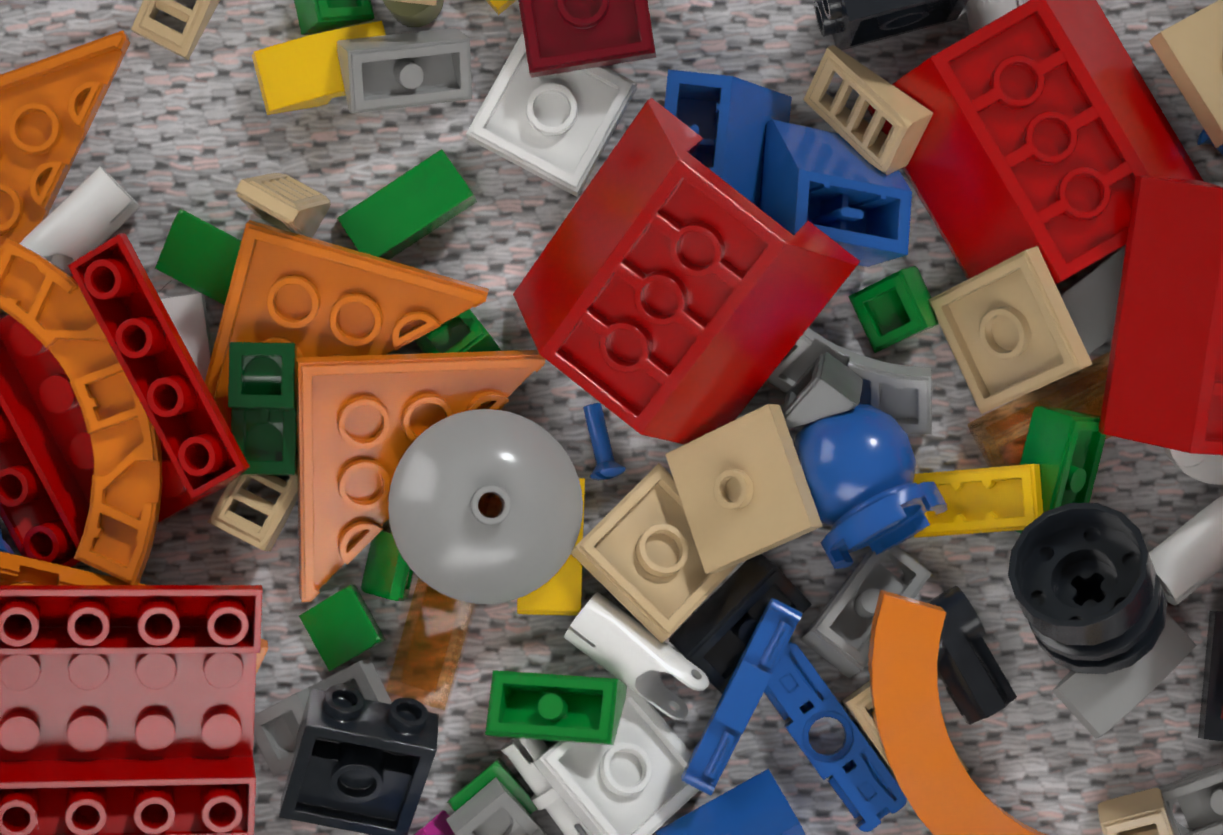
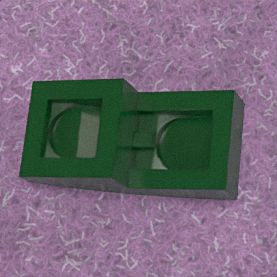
(264, 405)

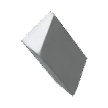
(405, 69)

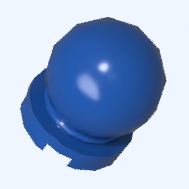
(863, 482)

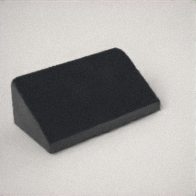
(725, 622)

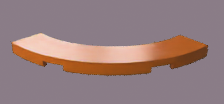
(123, 440)
(912, 724)

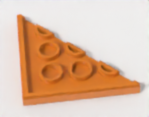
(44, 123)
(327, 301)
(359, 422)

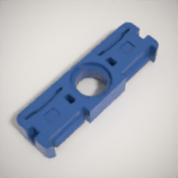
(741, 696)
(854, 768)

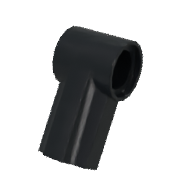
(967, 663)

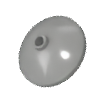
(438, 514)

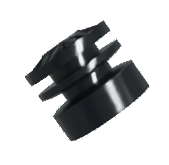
(1088, 588)

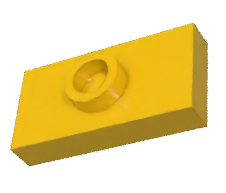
(984, 500)

